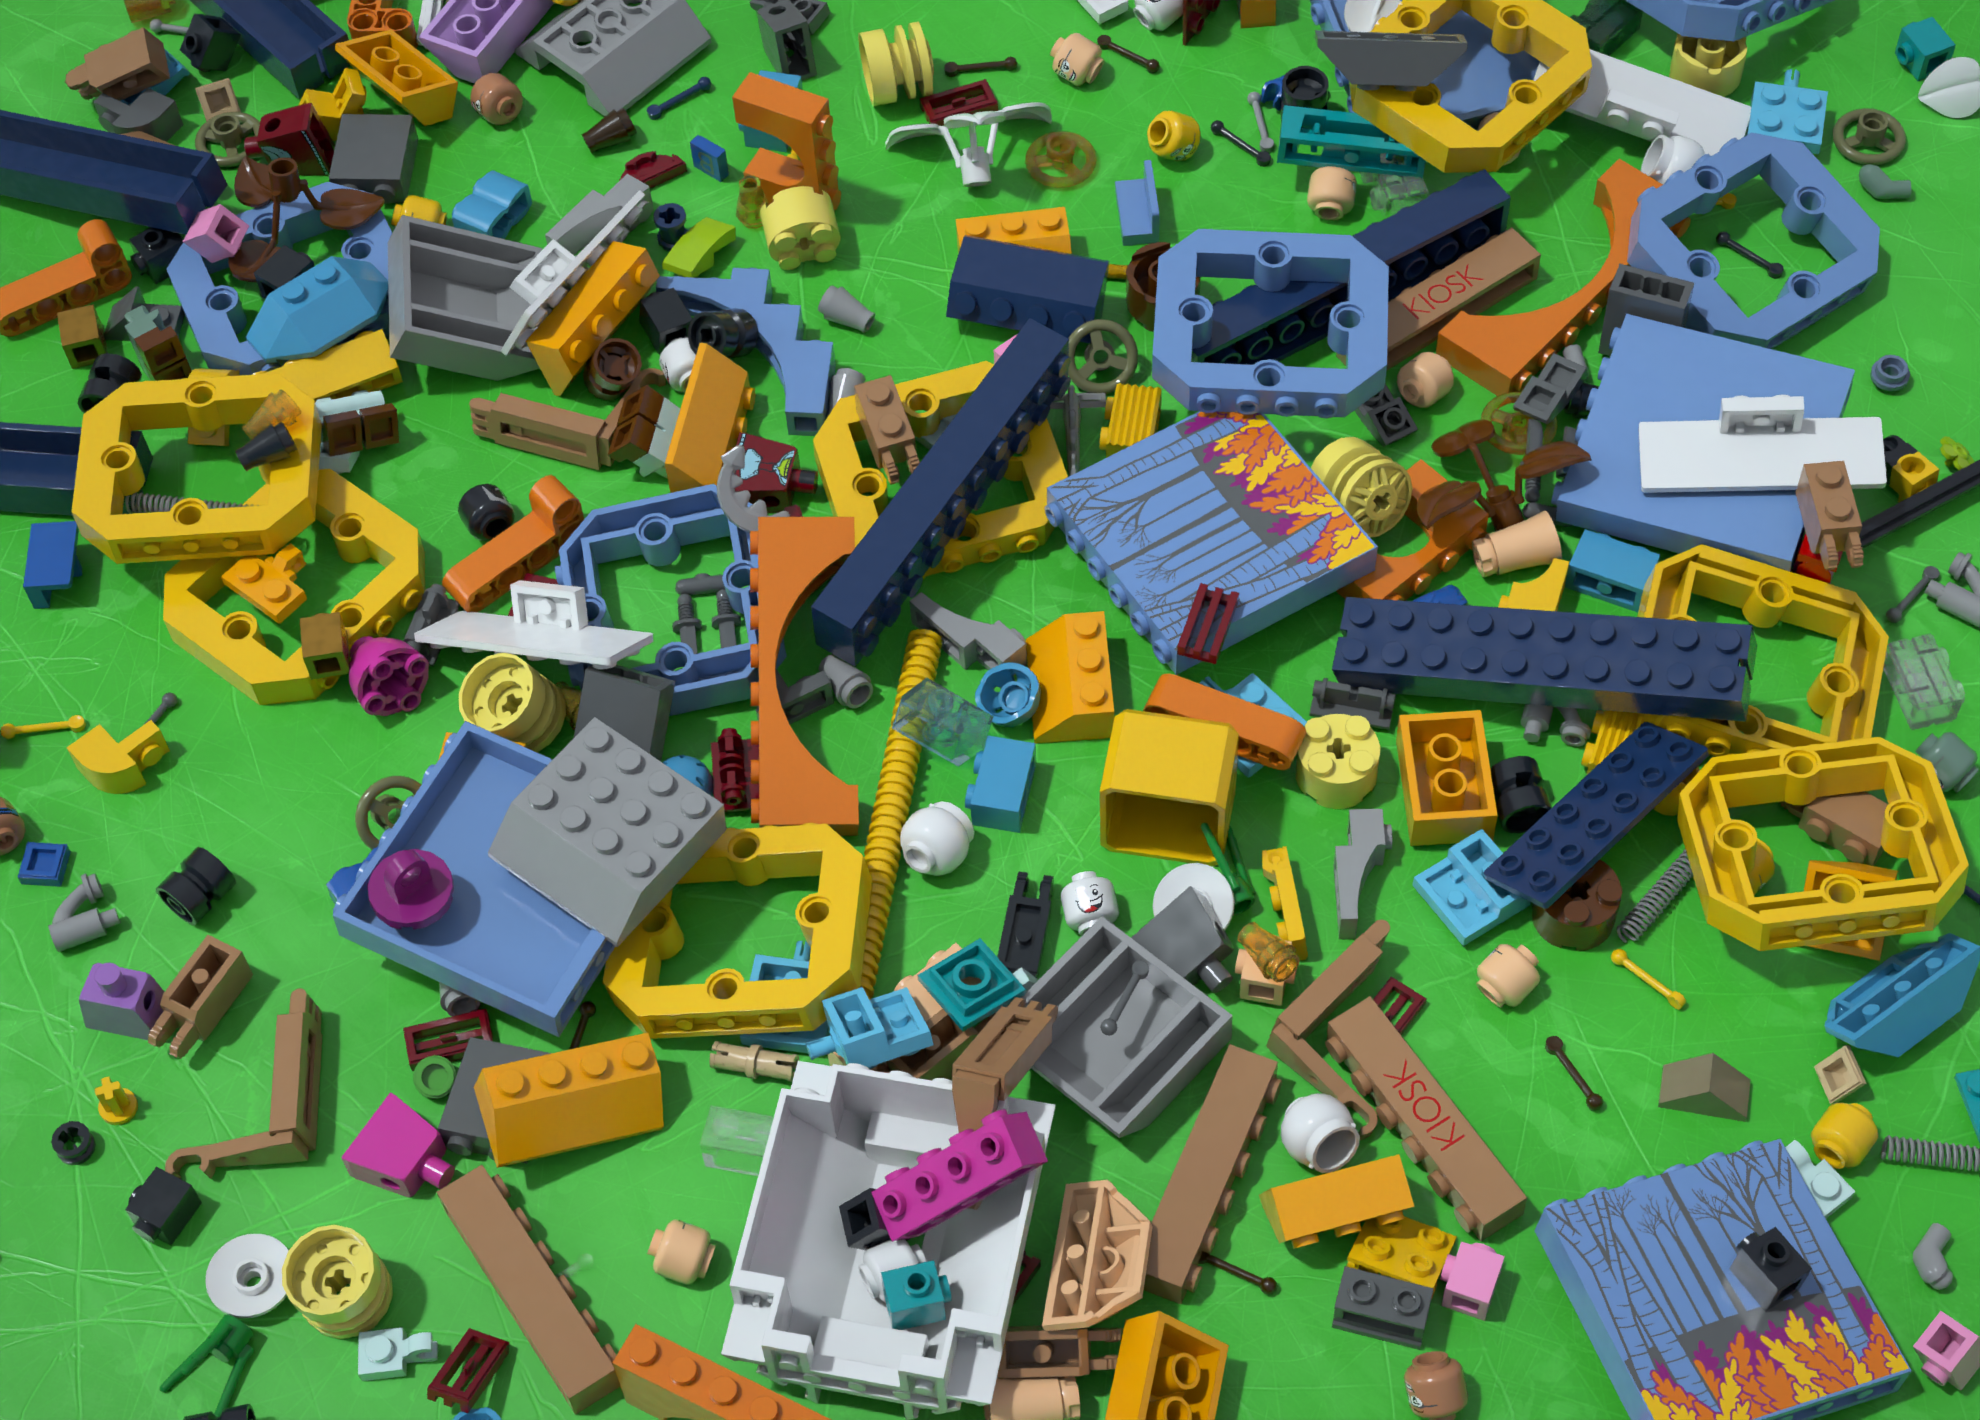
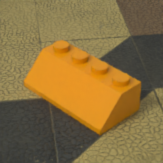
(591, 312)
(708, 420)
(571, 1099)

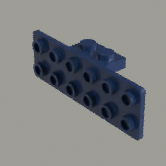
(1595, 814)

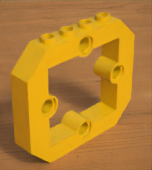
(1530, 105)
(942, 395)
(111, 470)
(235, 643)
(1843, 690)
(1843, 909)
(726, 1004)

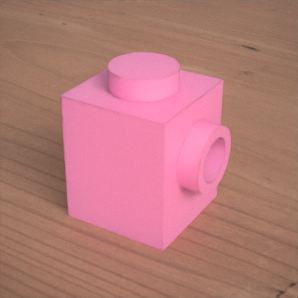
(216, 233)
(1471, 1279)
(1948, 1352)

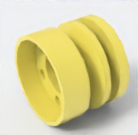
(896, 63)
(1365, 483)
(512, 701)
(322, 1266)

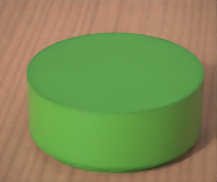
(434, 1077)

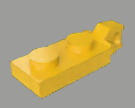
(1284, 897)

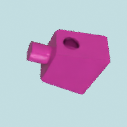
(398, 1151)

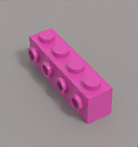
(958, 1175)

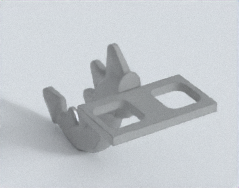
(1071, 406)
(735, 503)

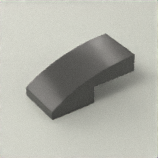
(1552, 390)

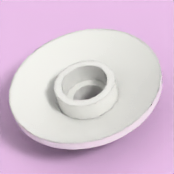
(1204, 879)
(239, 1262)

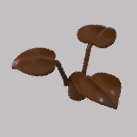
(280, 182)
(1500, 502)

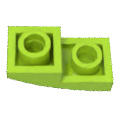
(697, 246)

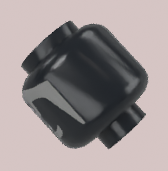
(486, 511)

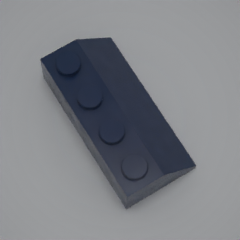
(1015, 282)

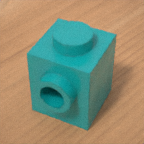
(1923, 47)
(915, 1295)

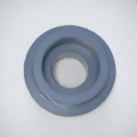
(1890, 373)

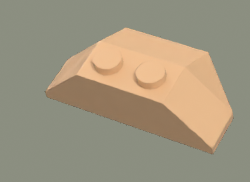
(1096, 1257)

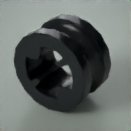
(78, 1154)

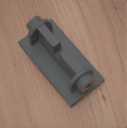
(430, 610)
(1344, 699)

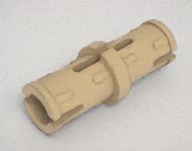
(753, 1061)

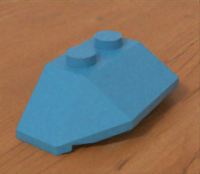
(318, 309)
(1905, 996)

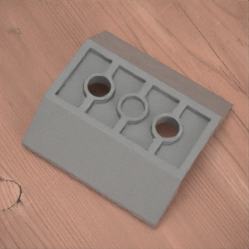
(627, 51)

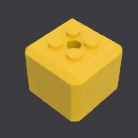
(1166, 781)

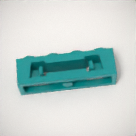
(1346, 142)

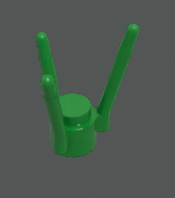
(1239, 883)
(225, 1341)

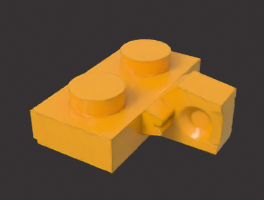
(270, 582)

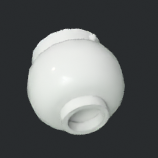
(1670, 155)
(936, 838)
(1319, 1132)

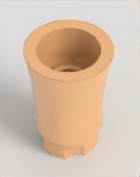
(1518, 546)
(1034, 1399)

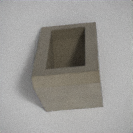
(1705, 1087)

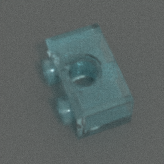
(942, 722)

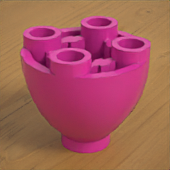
(387, 675)

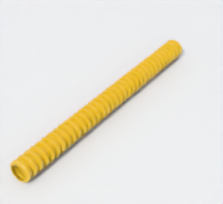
(893, 801)

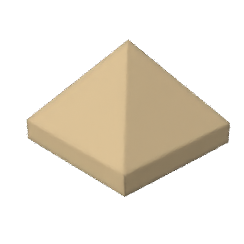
(217, 98)
(1840, 1074)

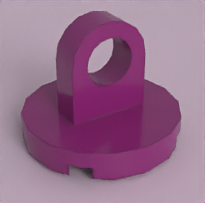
(411, 889)

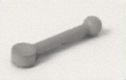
(157, 26)
(1266, 143)

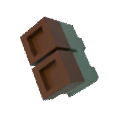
(156, 346)

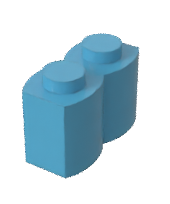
(493, 205)

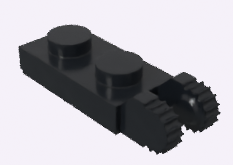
(1026, 926)

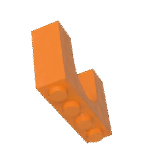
(800, 122)
(1448, 540)

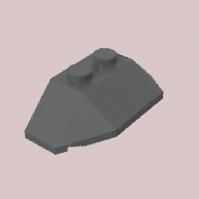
(1390, 58)

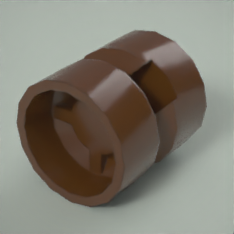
(612, 369)

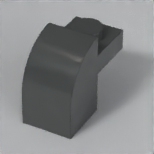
(148, 113)

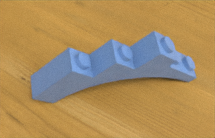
(800, 365)

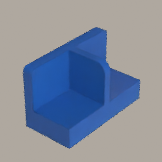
(51, 560)

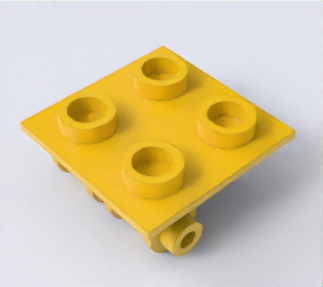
(1402, 1251)

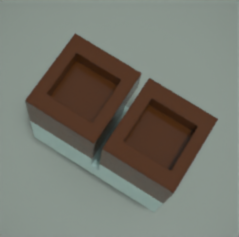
(357, 422)
(645, 431)

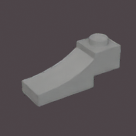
(596, 211)
(969, 639)
(1353, 863)

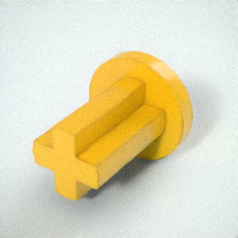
(116, 1103)

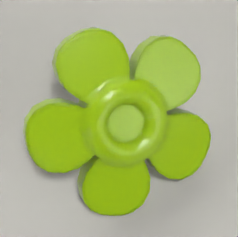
(1955, 453)

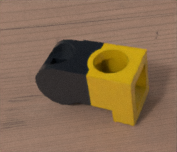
(1907, 468)

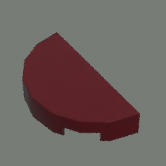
(654, 168)

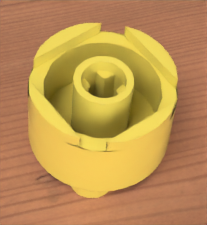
(1709, 63)
(800, 227)
(1338, 760)

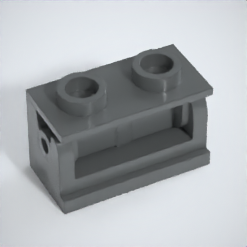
(1382, 1308)

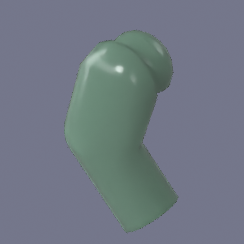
(1881, 186)

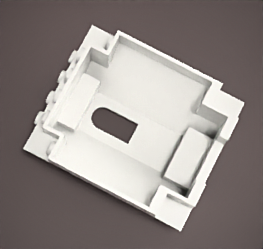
(799, 1283)

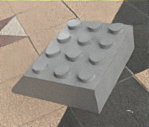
(455, 299)
(606, 831)
(1160, 1037)

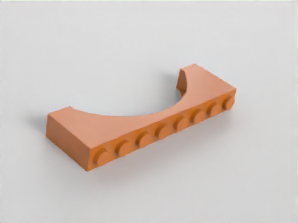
(1510, 349)
(792, 564)
(683, 1384)

